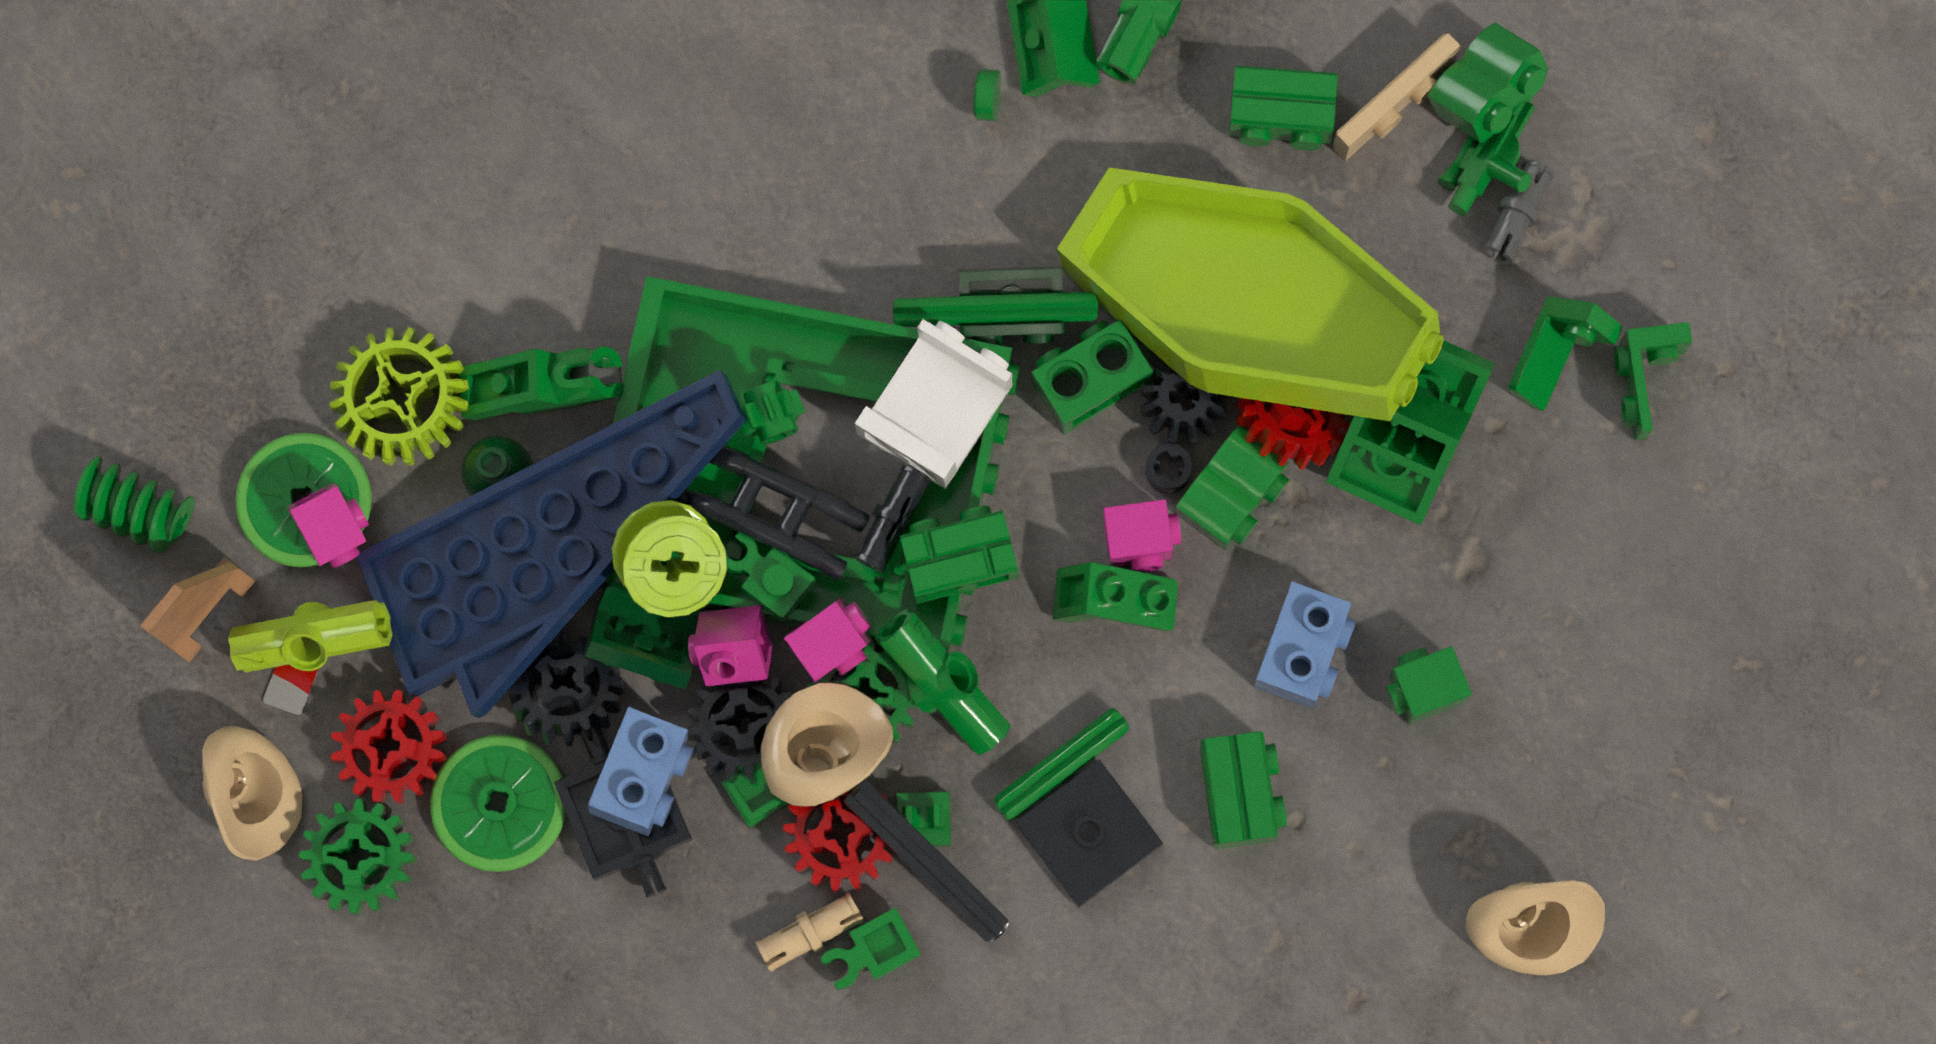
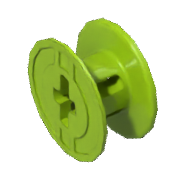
(686, 580)

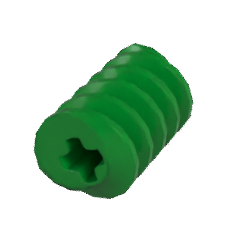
(129, 508)

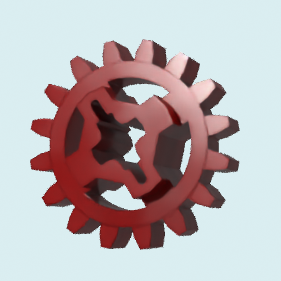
(1292, 431)
(384, 770)
(816, 842)

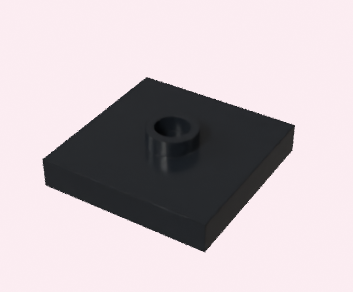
(1089, 833)

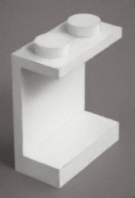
(937, 403)

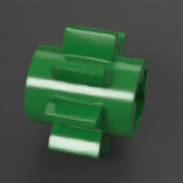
(771, 412)

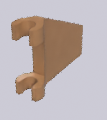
(190, 603)

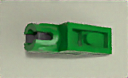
(541, 381)

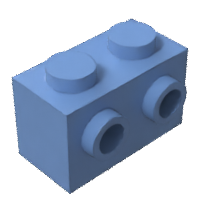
(1304, 645)
(640, 771)

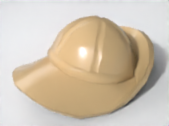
(823, 743)
(250, 791)
(1537, 926)

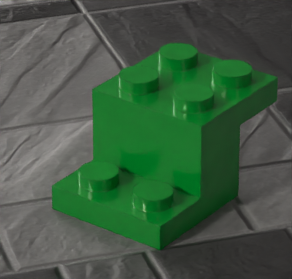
(1406, 458)

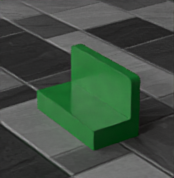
(1052, 44)

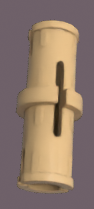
(809, 932)

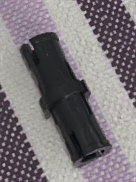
(892, 518)

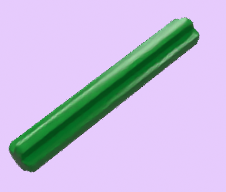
(996, 309)

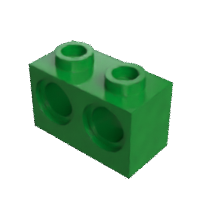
(1100, 386)

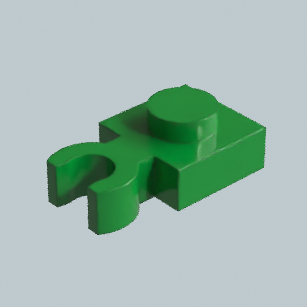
(772, 581)
(880, 946)

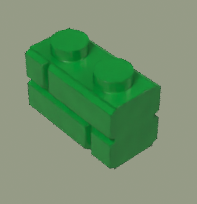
(1283, 106)
(959, 554)
(1241, 790)

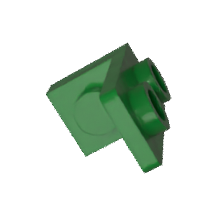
(1551, 341)
(1661, 347)
(1114, 595)

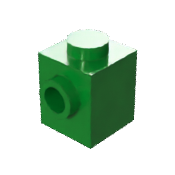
(1427, 684)

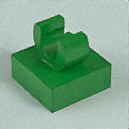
(928, 814)

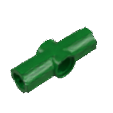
(1135, 37)
(943, 682)

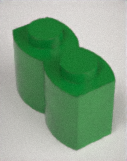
(1488, 83)
(1231, 490)

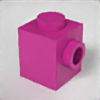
(330, 525)
(1141, 535)
(832, 639)
(731, 645)

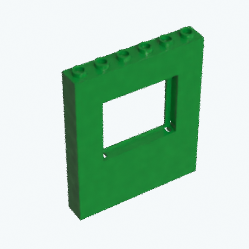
(697, 330)

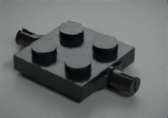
(611, 846)

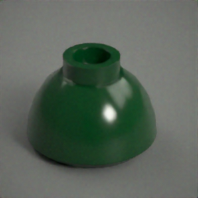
(492, 461)

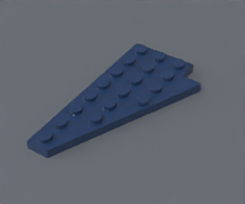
(512, 564)

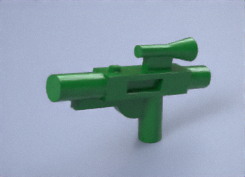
(1490, 159)

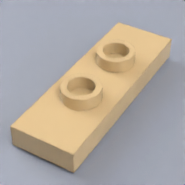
(1382, 112)

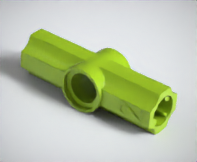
(310, 636)

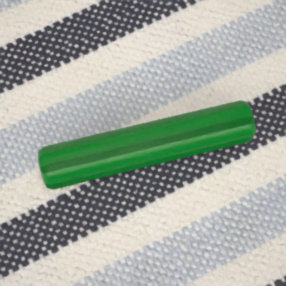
(1061, 764)

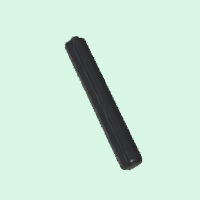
(926, 861)

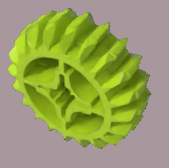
(417, 388)

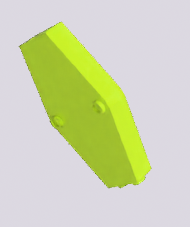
(1251, 294)

